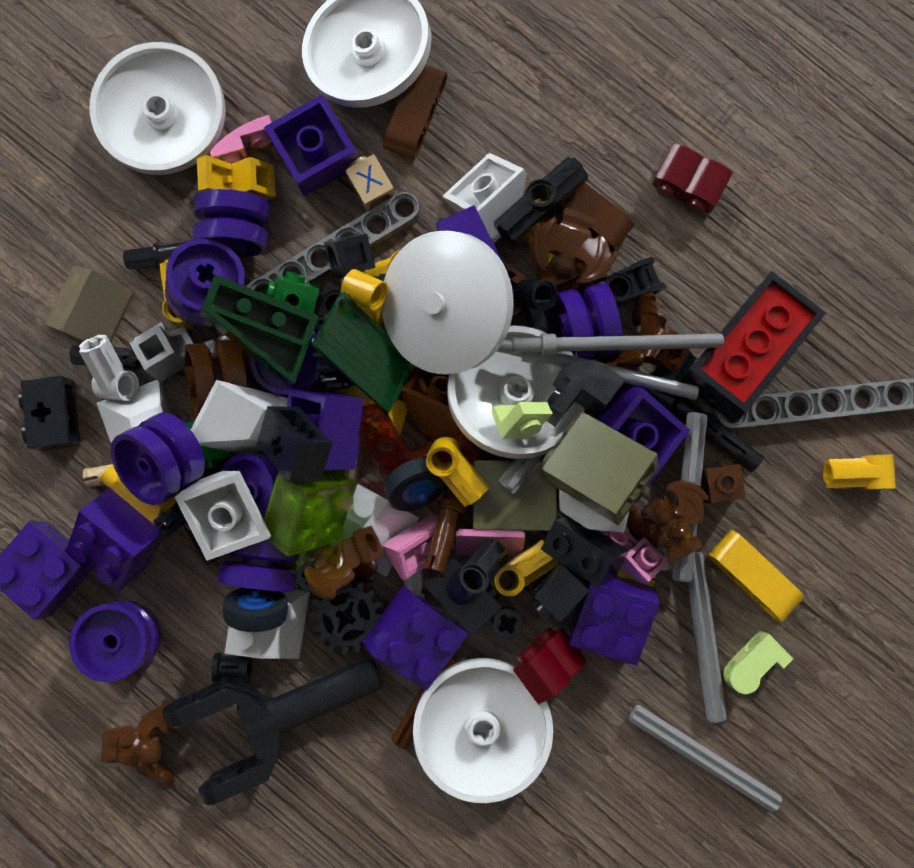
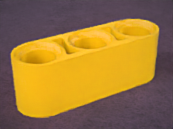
(756, 576)

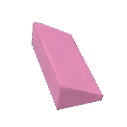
(470, 539)
(411, 547)

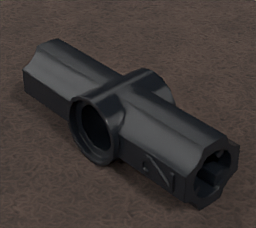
(554, 187)

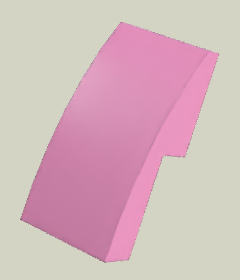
(235, 144)
(642, 559)

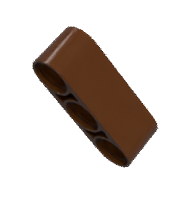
(415, 113)
(608, 220)

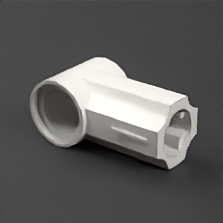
(109, 376)

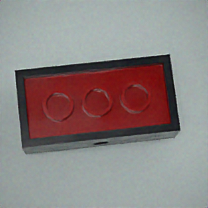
(754, 347)

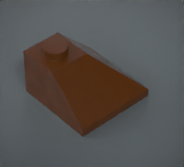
(428, 403)

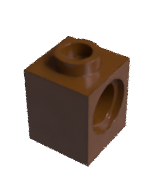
(723, 483)

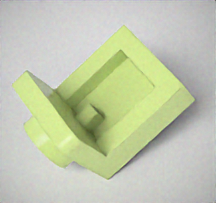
(521, 419)

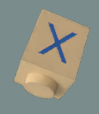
(369, 182)

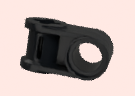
(635, 281)

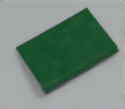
(362, 352)

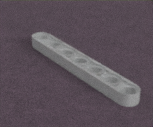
(303, 260)
(813, 408)

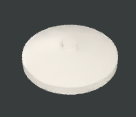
(366, 49)
(157, 108)
(447, 302)
(506, 382)
(481, 732)

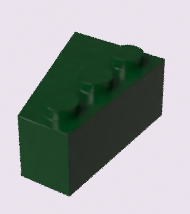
(261, 326)

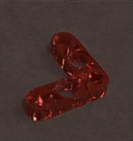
(390, 460)

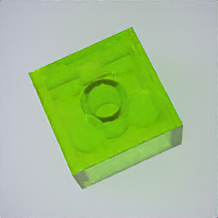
(309, 512)

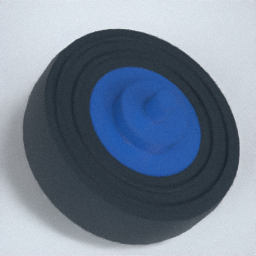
(412, 486)
(255, 609)

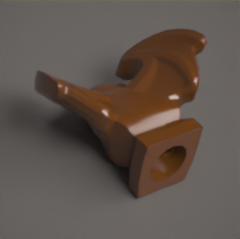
(571, 244)
(652, 322)
(670, 524)
(345, 563)
(140, 747)

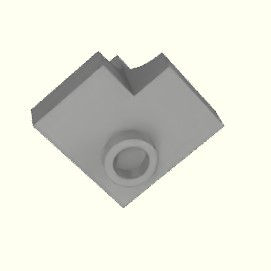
(162, 350)

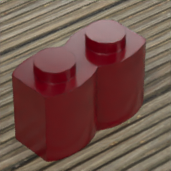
(692, 179)
(548, 664)

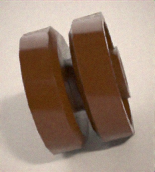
(204, 370)

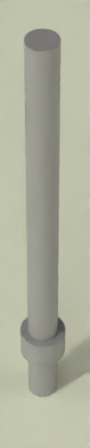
(550, 344)
(632, 377)

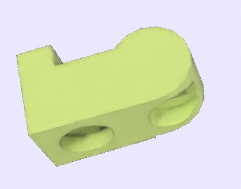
(753, 661)

